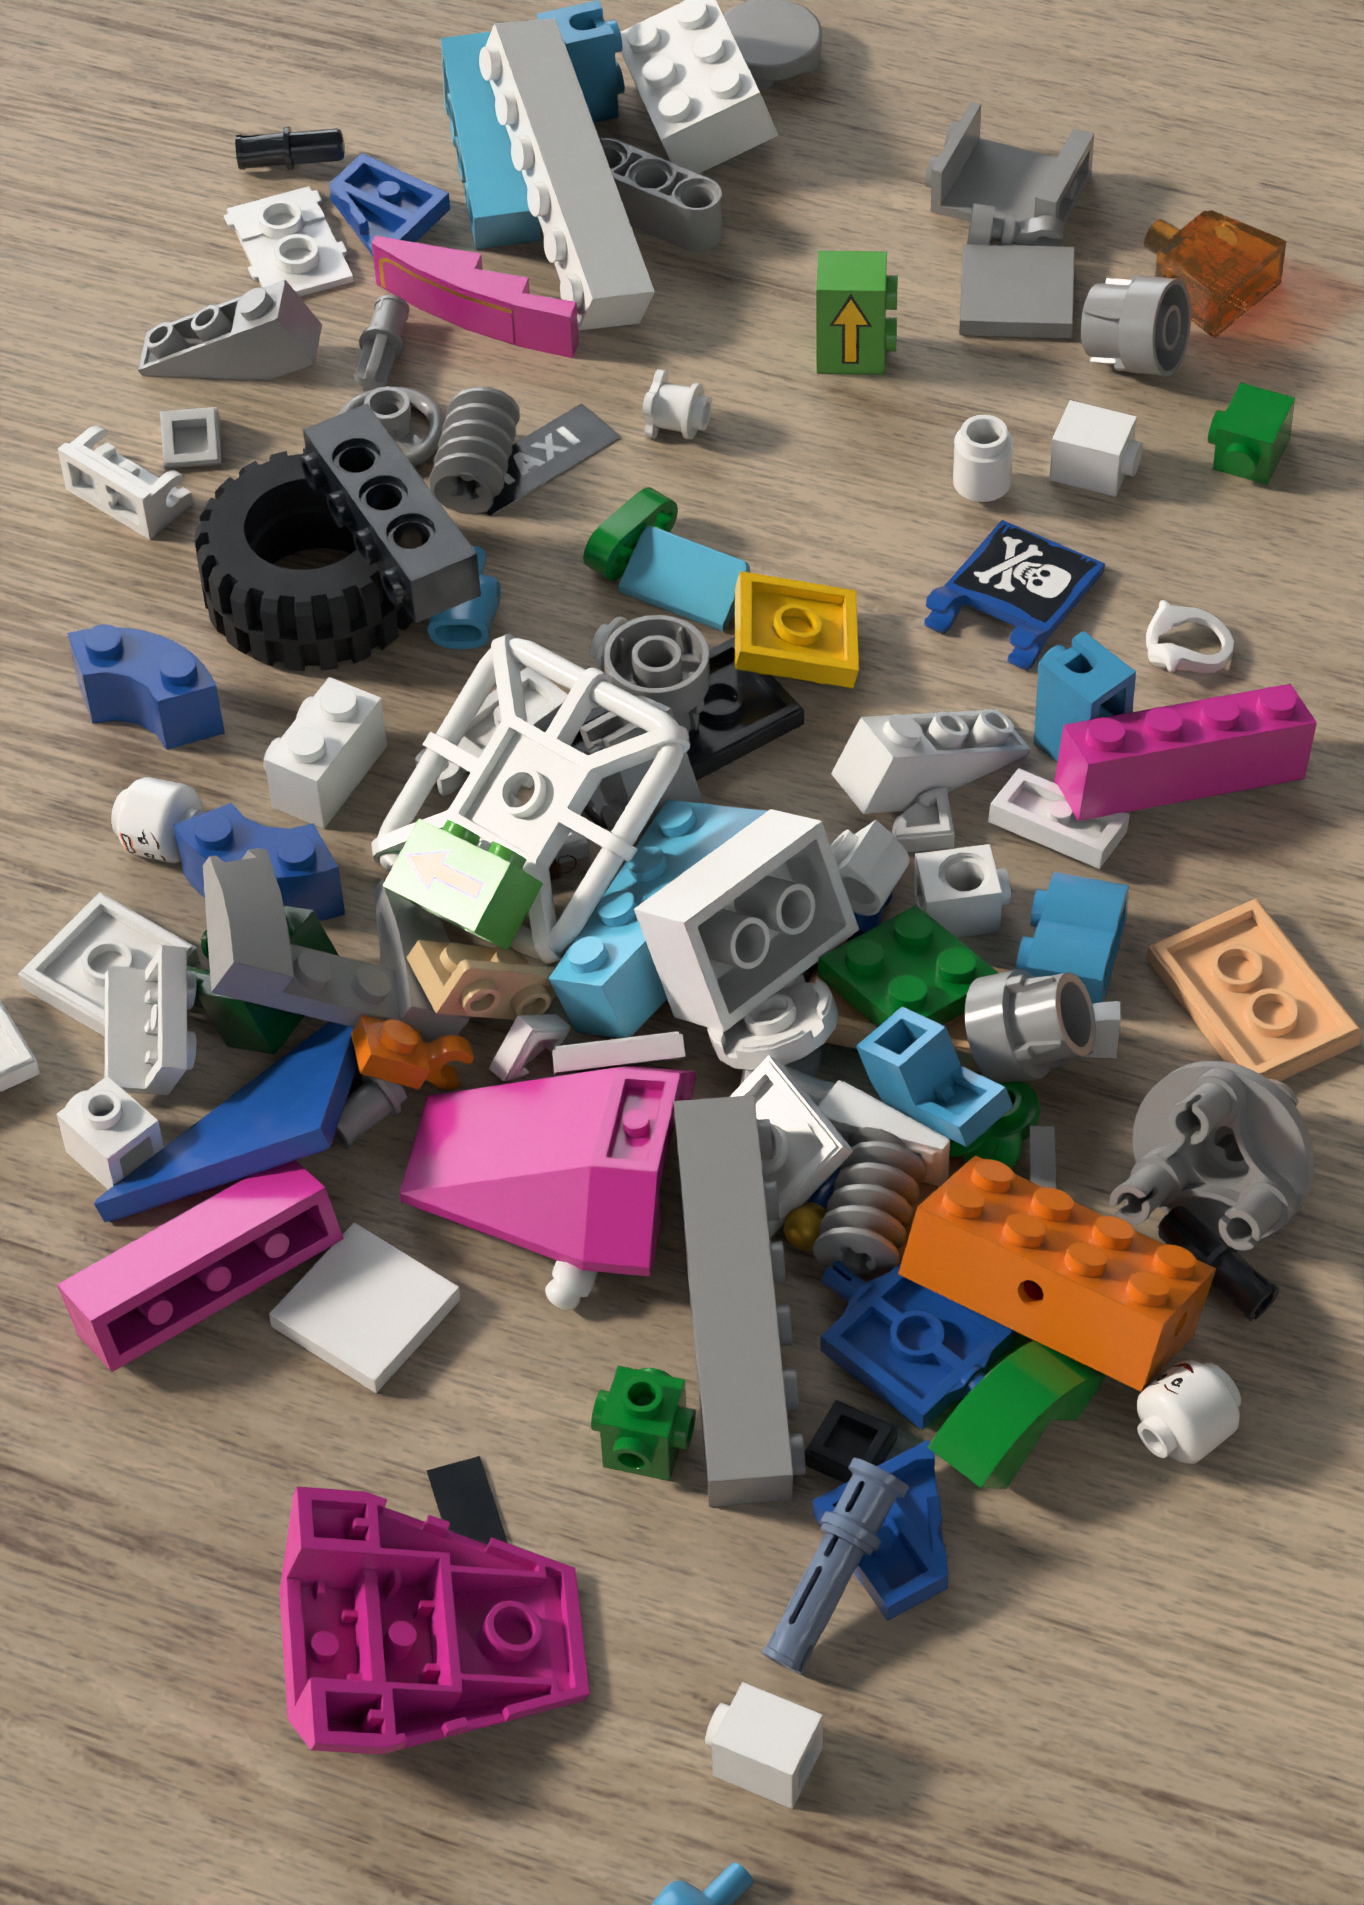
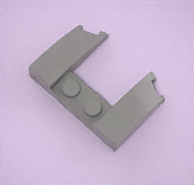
(259, 965)

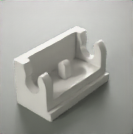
(120, 485)

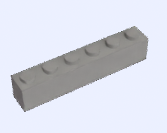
(734, 1301)

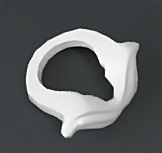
(1180, 658)

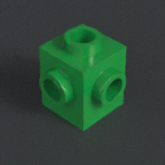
(643, 1422)

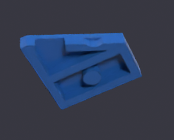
(386, 201)
(912, 1552)

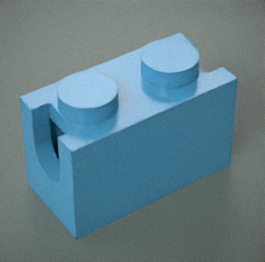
(592, 52)
(1079, 687)

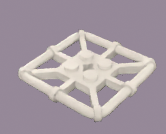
(562, 779)

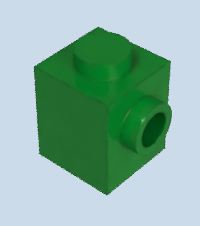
(1252, 433)

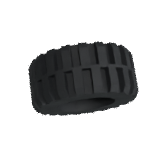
(281, 611)

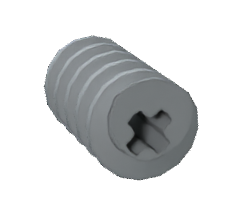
(474, 449)
(870, 1204)

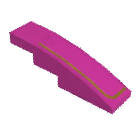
(485, 302)

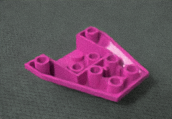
(554, 1163)

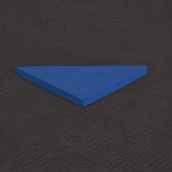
(265, 1124)

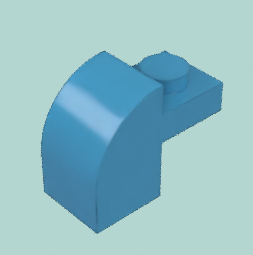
(922, 1077)

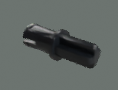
(289, 148)
(1233, 1275)

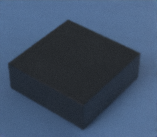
(849, 1435)

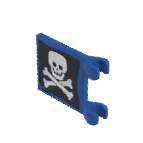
(1019, 582)

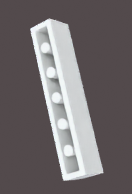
(566, 173)

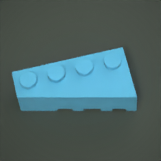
(492, 184)
(608, 971)

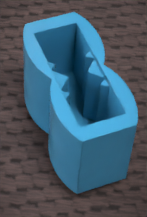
(1076, 931)

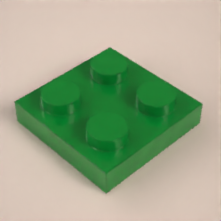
(904, 964)

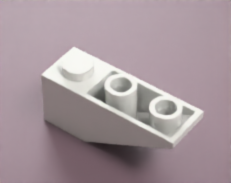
(908, 754)

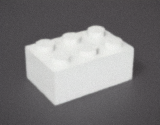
(696, 85)
(747, 919)

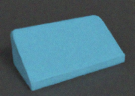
(683, 577)

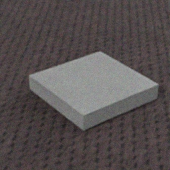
(1017, 291)

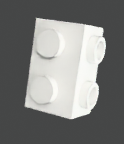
(148, 1023)

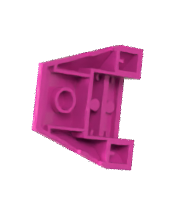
(417, 1629)

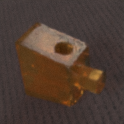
(1221, 264)

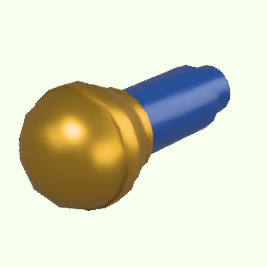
(804, 1222)

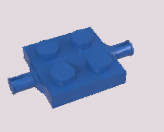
(910, 1342)

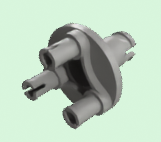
(1221, 1149)

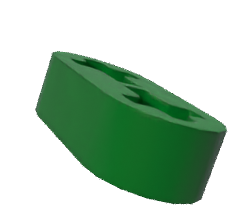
(616, 538)

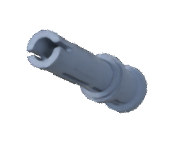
(848, 1535)

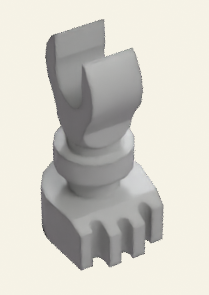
(1026, 232)

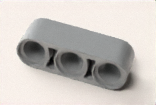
(666, 197)

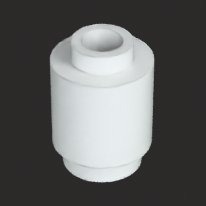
(982, 459)

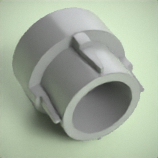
(1137, 324)
(663, 662)
(1027, 1024)

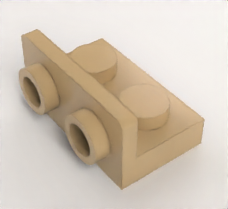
(480, 980)

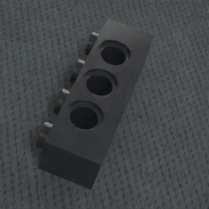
(390, 514)

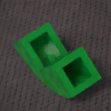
(1010, 1410)

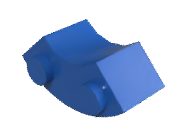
(146, 683)
(298, 857)

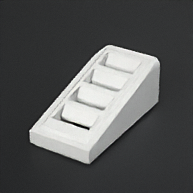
(852, 1109)

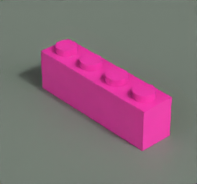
(1184, 751)
(199, 1262)

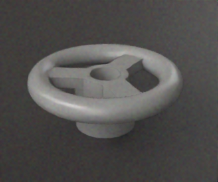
(393, 410)

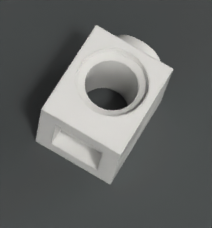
(962, 889)

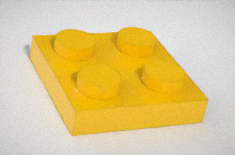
(796, 629)

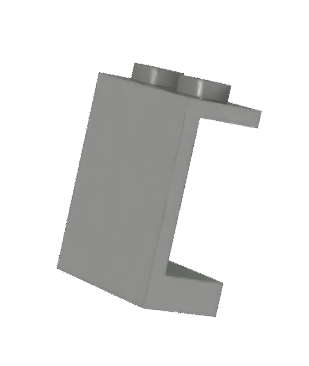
(1005, 175)

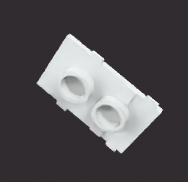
(290, 241)

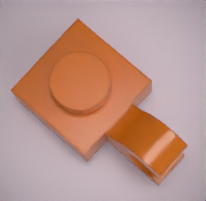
(398, 1054)

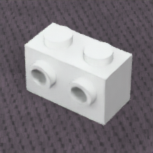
(325, 752)

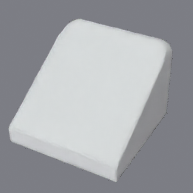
(191, 437)

